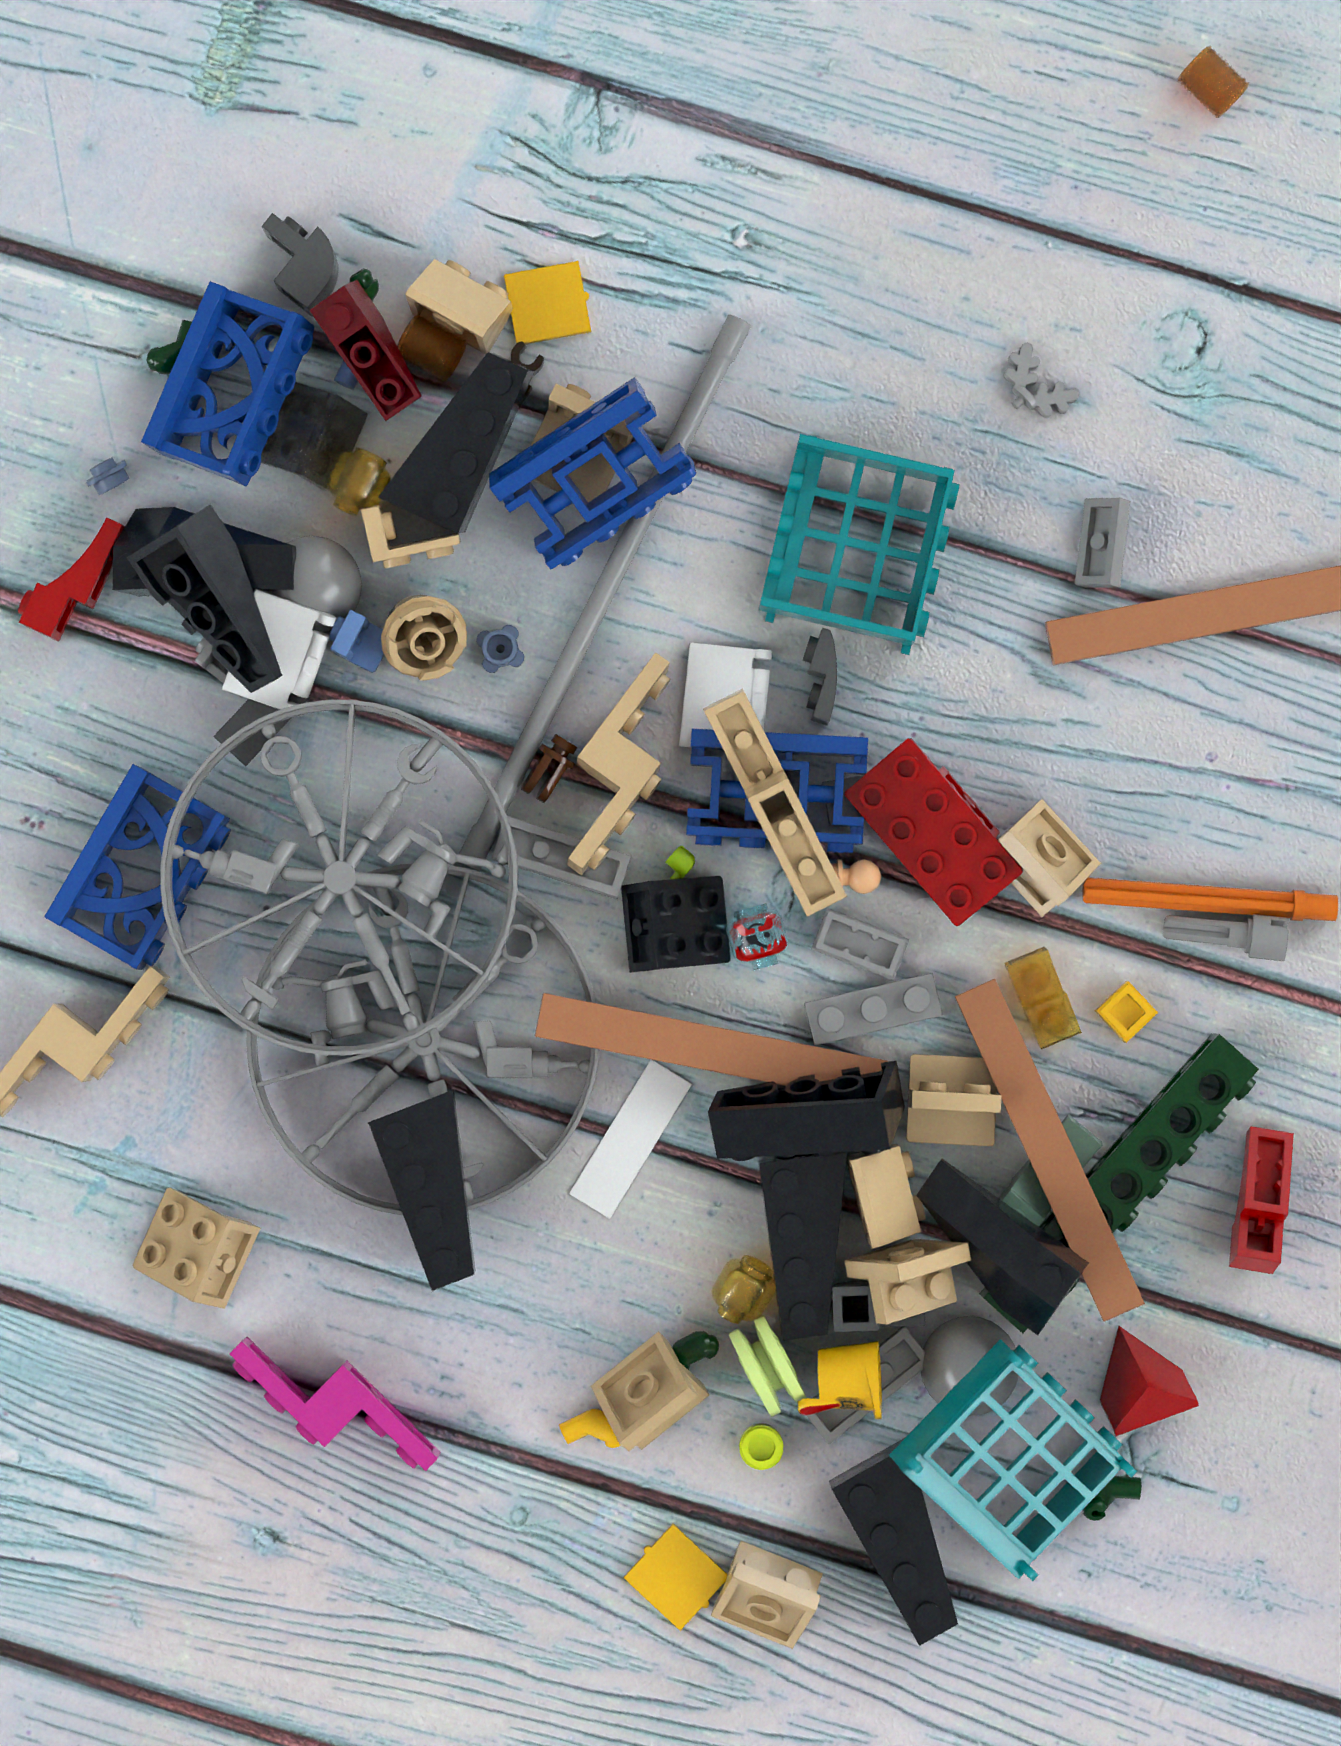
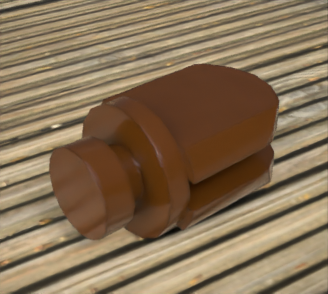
(558, 752)

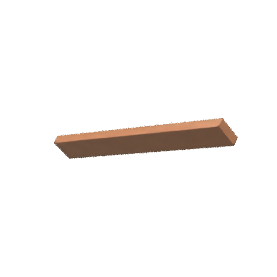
(1194, 615)
(691, 1043)
(1049, 1149)

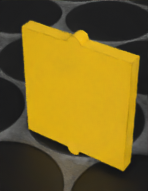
(548, 303)
(676, 1576)

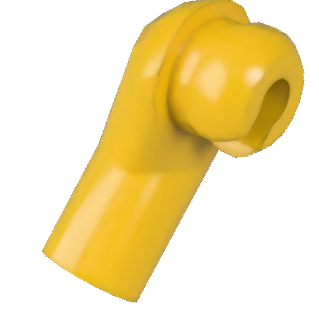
(589, 1423)

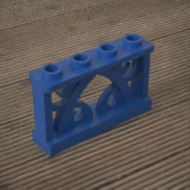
(198, 357)
(80, 886)

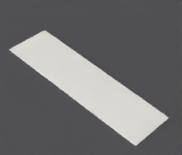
(630, 1139)

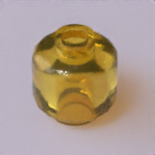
(357, 481)
(743, 1289)

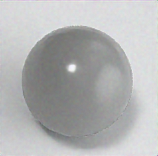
(324, 578)
(955, 1351)

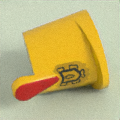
(847, 1380)

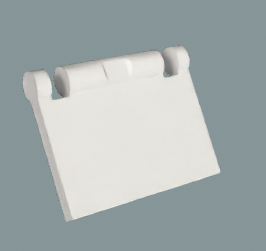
(295, 648)
(717, 673)

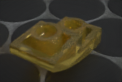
(1042, 997)

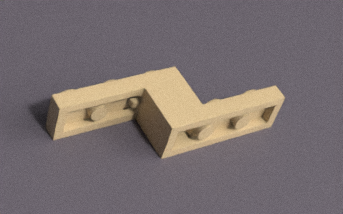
(620, 765)
(775, 802)
(77, 1044)

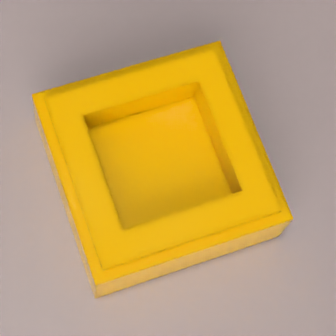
(1126, 1011)

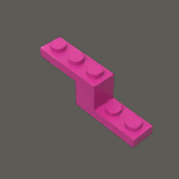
(333, 1404)

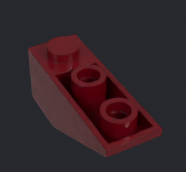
(367, 348)

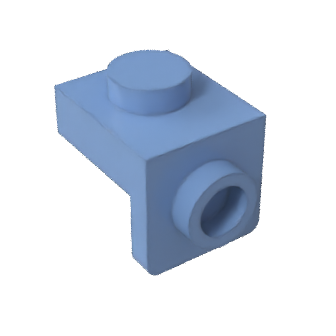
(357, 641)

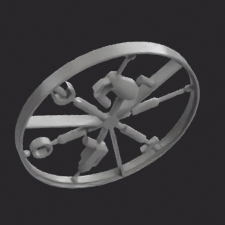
(419, 881)
(347, 1017)

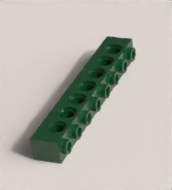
(1235, 1081)

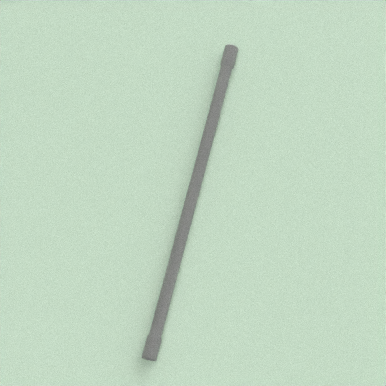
(484, 831)

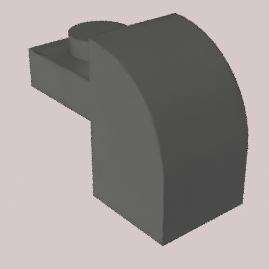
(313, 265)
(855, 1311)

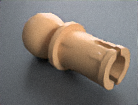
(860, 876)

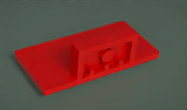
(934, 831)

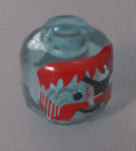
(757, 936)

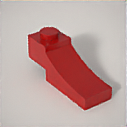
(51, 606)
(1262, 1201)

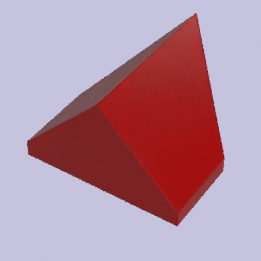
(1142, 1386)

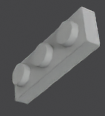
(548, 854)
(873, 1009)
(900, 1361)

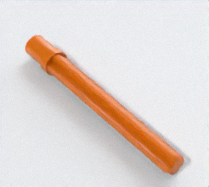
(1293, 905)

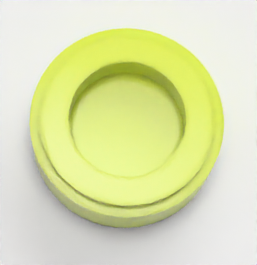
(761, 1446)

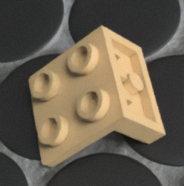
(381, 529)
(195, 1249)

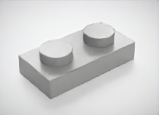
(1102, 542)

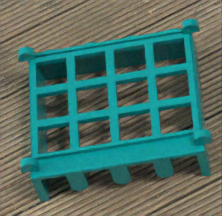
(793, 530)
(945, 1418)

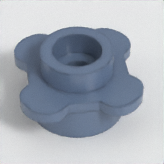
(107, 475)
(490, 640)

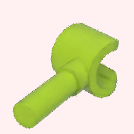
(681, 862)

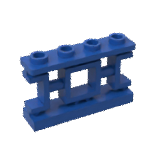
(572, 447)
(784, 747)

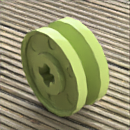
(767, 1365)

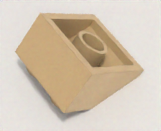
(460, 304)
(885, 1196)

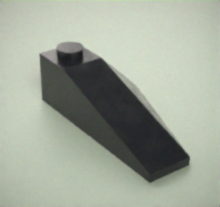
(265, 560)
(206, 582)
(1009, 1254)

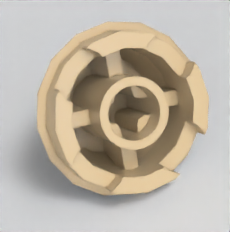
(423, 636)

